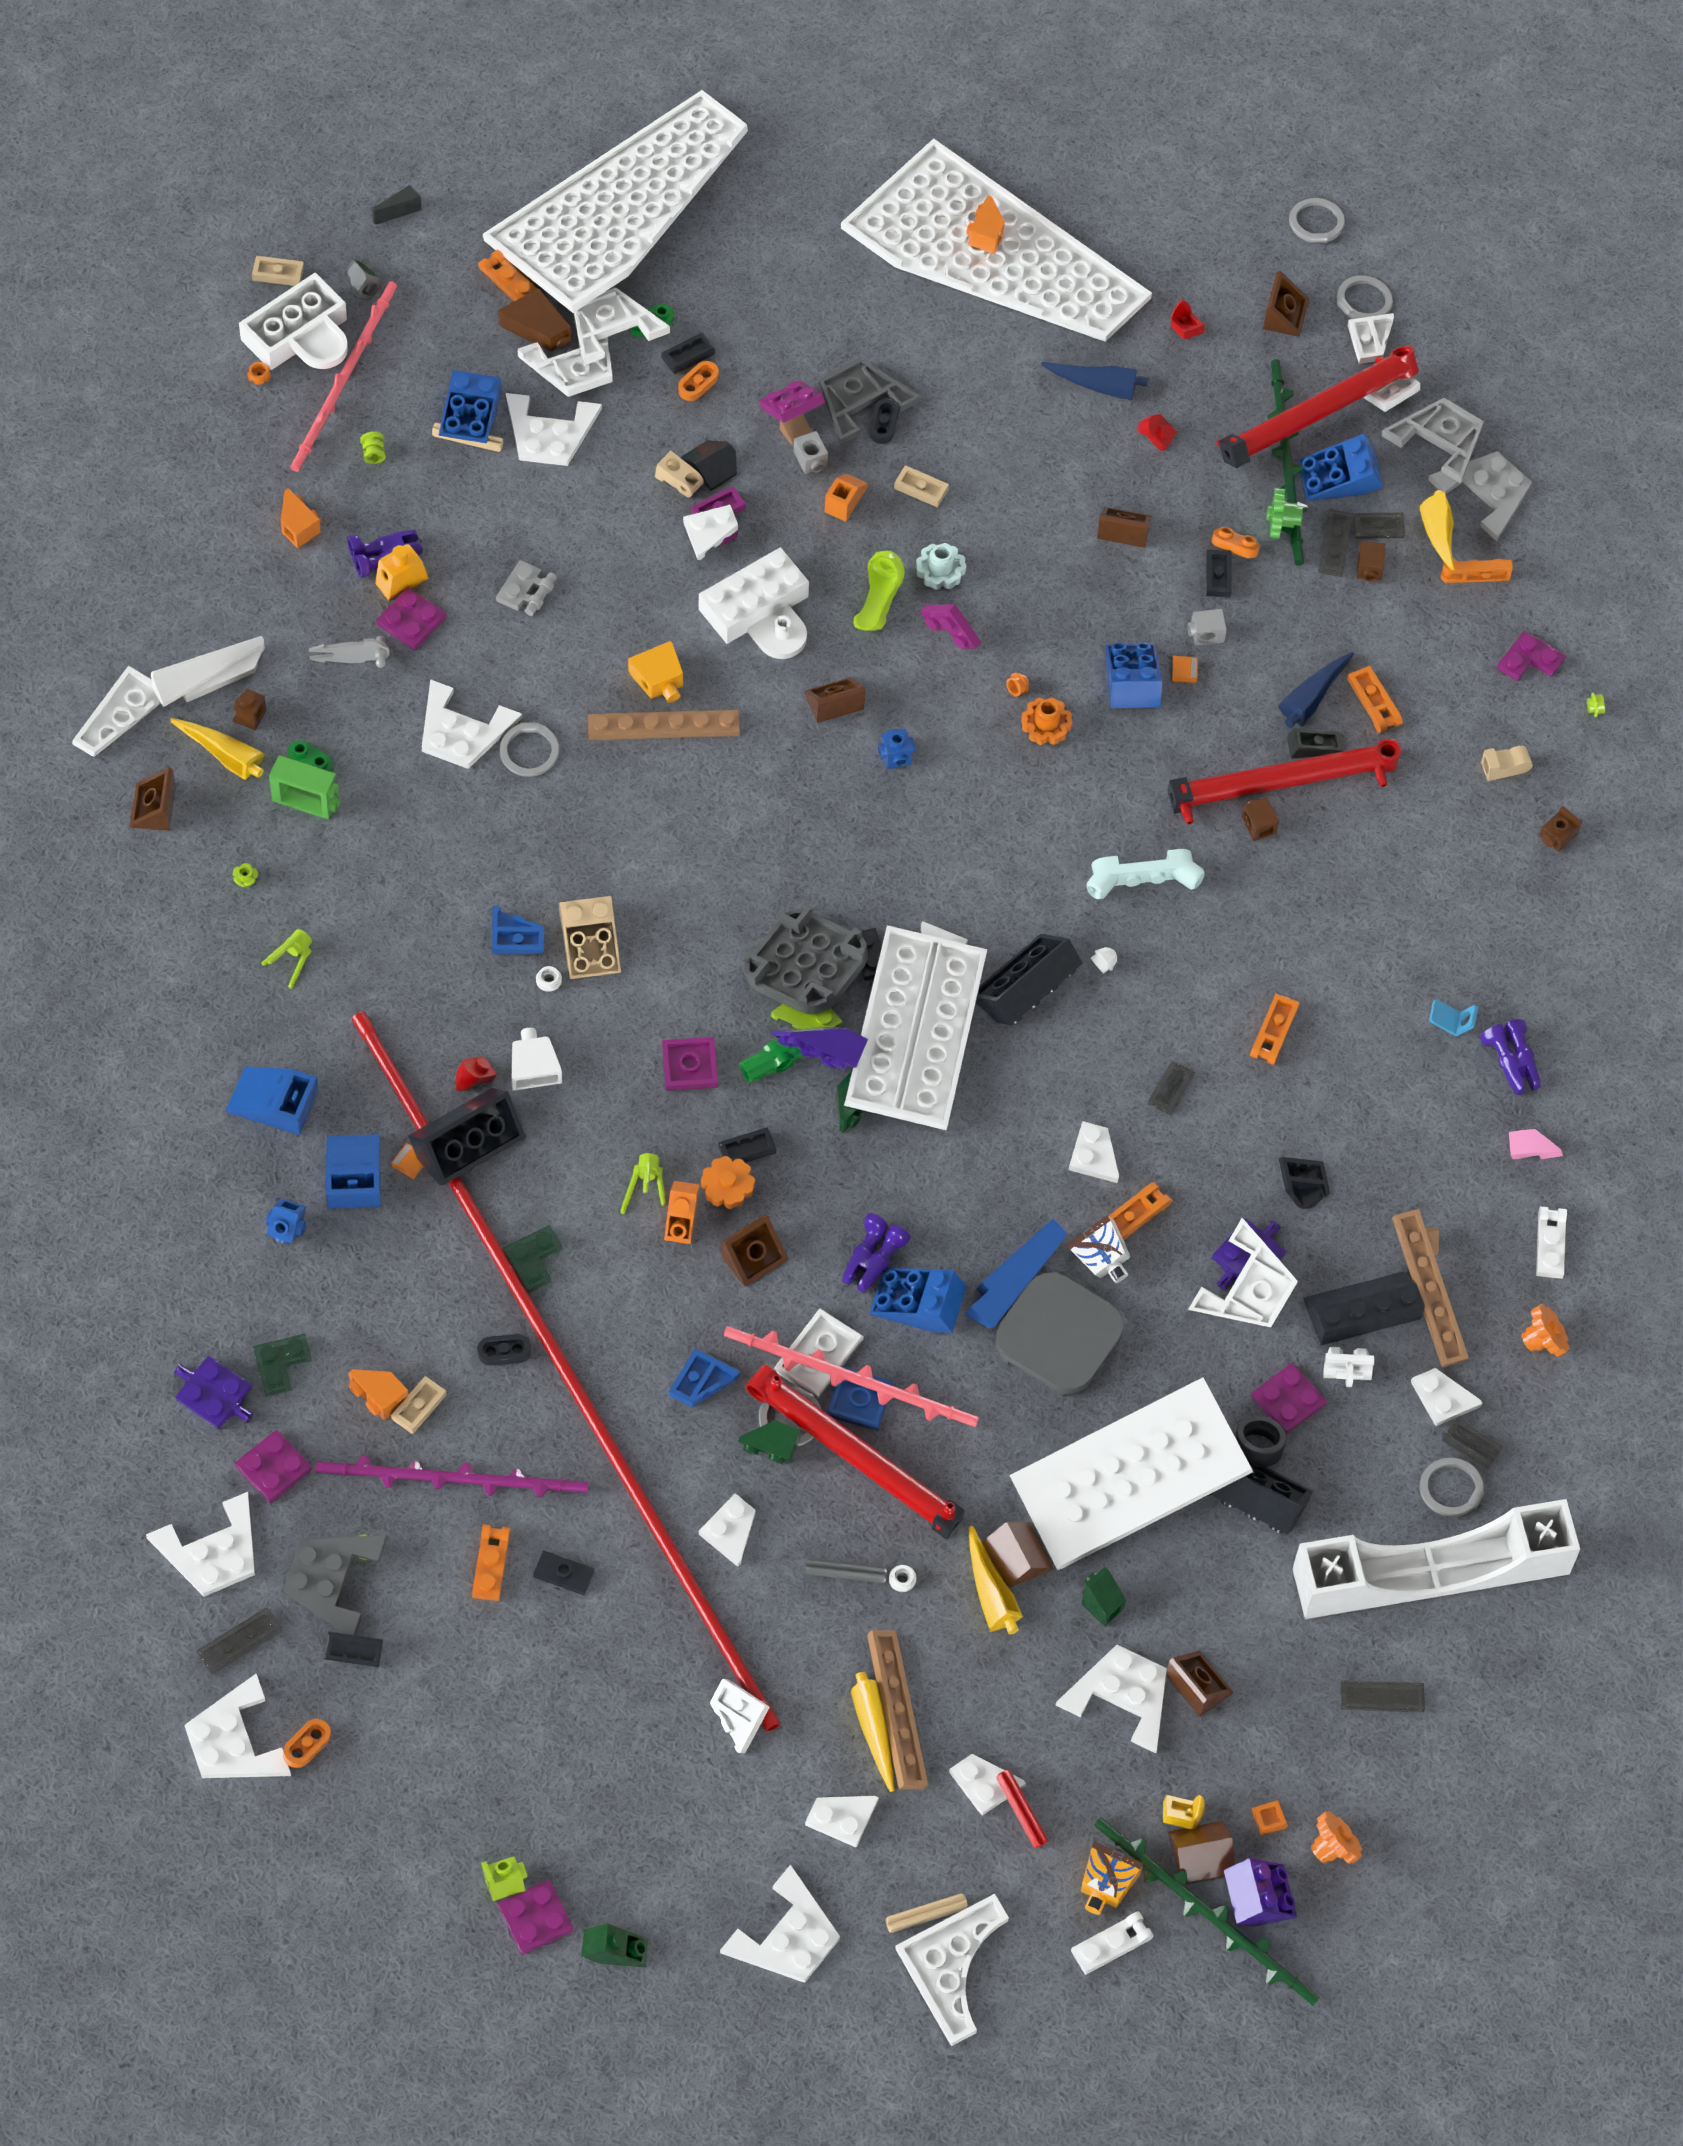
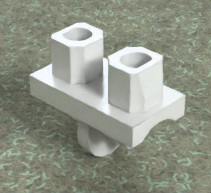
(1347, 1366)

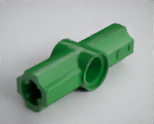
(771, 1058)

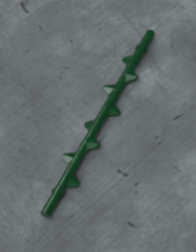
(1284, 452)
(1217, 1916)

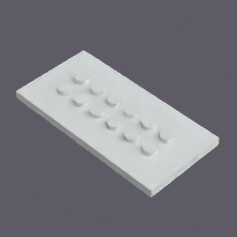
(916, 1027)
(1131, 1473)

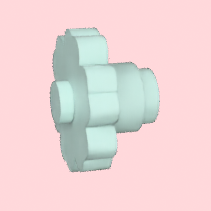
(940, 566)

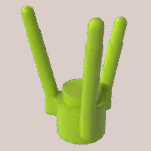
(296, 944)
(647, 1169)

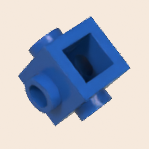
(896, 748)
(286, 1221)

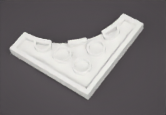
(941, 1959)

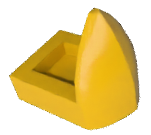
(1183, 1812)

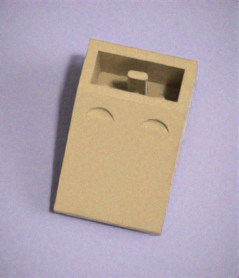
(590, 937)

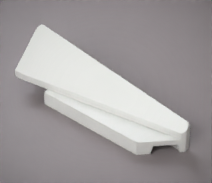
(207, 672)

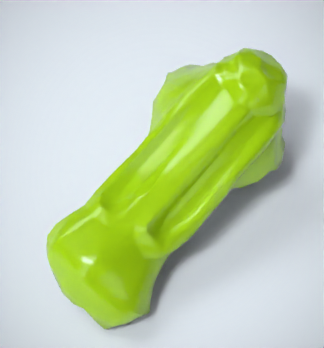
(885, 578)

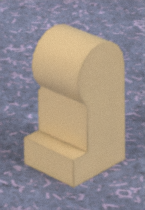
(678, 474)
(1506, 762)

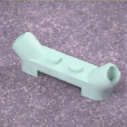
(1176, 866)

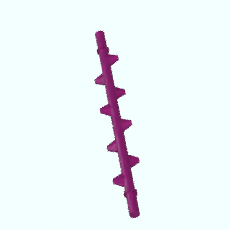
(439, 1478)

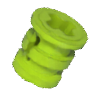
(373, 447)

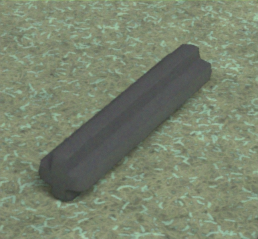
(846, 1570)

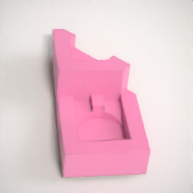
(1532, 1143)

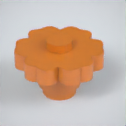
(1046, 721)
(727, 1182)
(1545, 1332)
(1335, 1840)

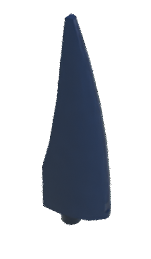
(1109, 380)
(1306, 698)

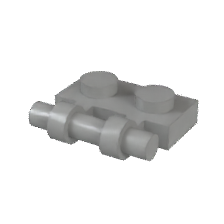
(519, 585)

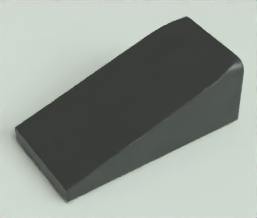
(398, 205)
(1313, 742)

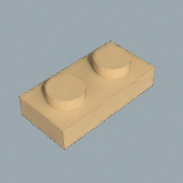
(277, 270)
(921, 486)
(418, 1405)

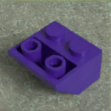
(1260, 1892)

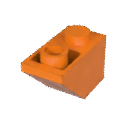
(987, 228)
(844, 496)
(297, 520)
(681, 1212)
(379, 1389)

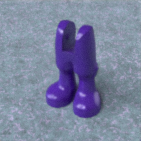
(384, 545)
(1515, 1064)
(863, 1255)

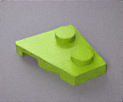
(802, 1020)

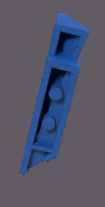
(1013, 1276)

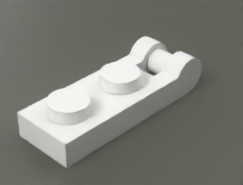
(1551, 1243)
(1111, 1943)

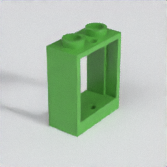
(304, 787)

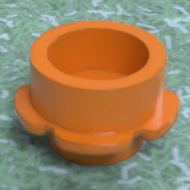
(259, 368)
(1017, 684)

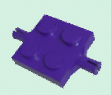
(1235, 1258)
(213, 1392)

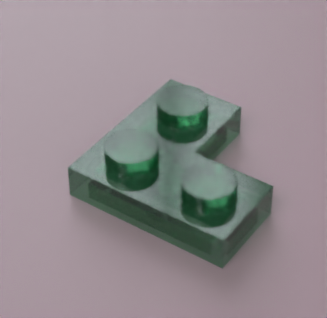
(526, 1256)
(274, 1358)

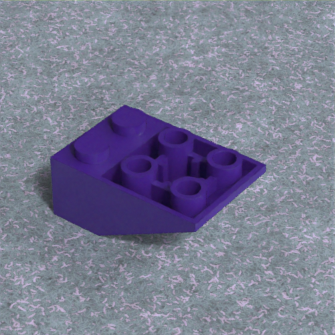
(833, 1045)

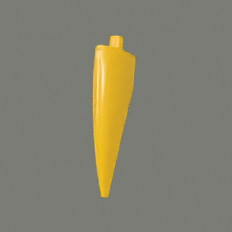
(1439, 525)
(232, 753)
(995, 1596)
(873, 1723)

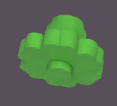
(1282, 514)

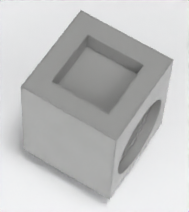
(808, 445)
(1207, 627)

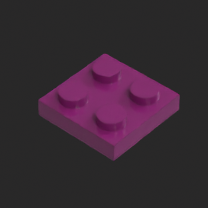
(791, 401)
(411, 618)
(689, 1063)
(1289, 1398)
(273, 1466)
(535, 1917)

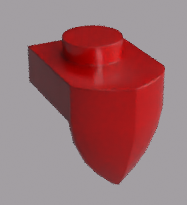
(1185, 322)
(1157, 430)
(473, 1072)

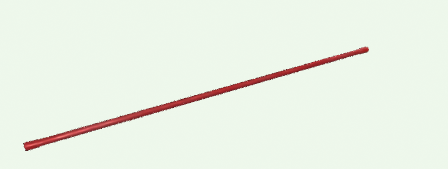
(672, 1554)

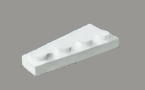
(120, 710)

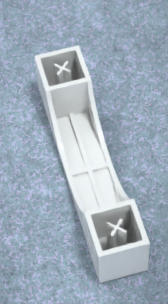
(1358, 1575)

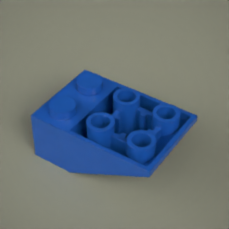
(471, 406)
(1341, 470)
(1133, 675)
(274, 1097)
(353, 1171)
(919, 1298)

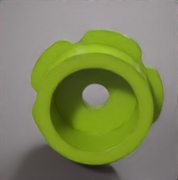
(1596, 704)
(249, 879)

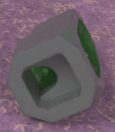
(363, 279)

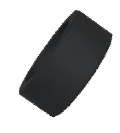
(1265, 1427)

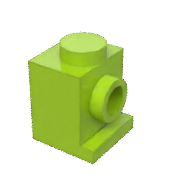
(504, 1878)

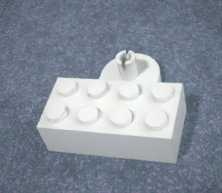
(299, 323)
(760, 604)

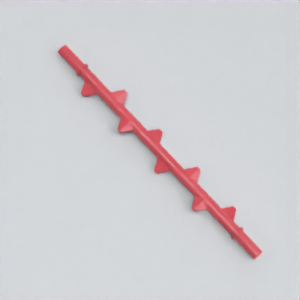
(341, 379)
(862, 1377)

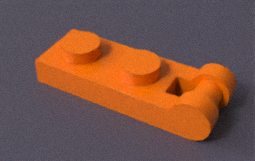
(506, 276)
(1477, 571)
(1374, 699)
(1275, 1028)
(1140, 1210)
(491, 1563)

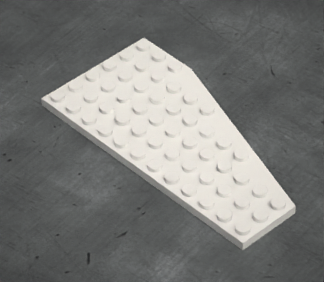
(617, 207)
(1038, 269)

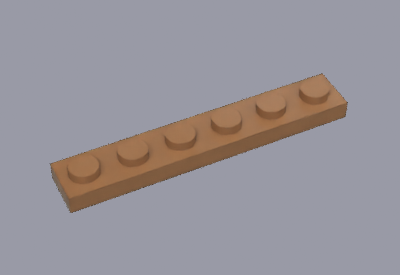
(663, 724)
(1427, 1276)
(897, 1709)

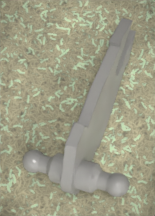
(354, 652)

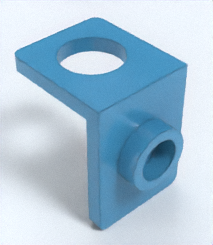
(1451, 1019)

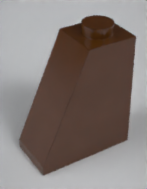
(536, 321)

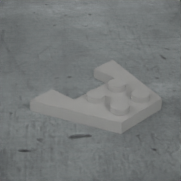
(1445, 427)
(1496, 484)

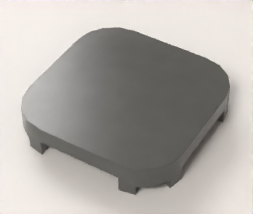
(806, 961)
(1059, 1333)

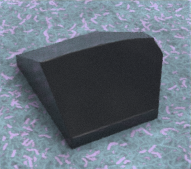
(713, 461)
(1304, 1181)

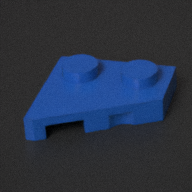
(515, 934)
(701, 1379)

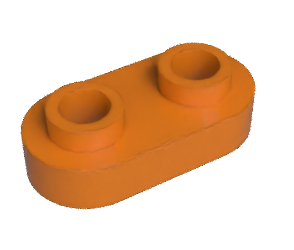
(695, 381)
(1238, 544)
(305, 1744)

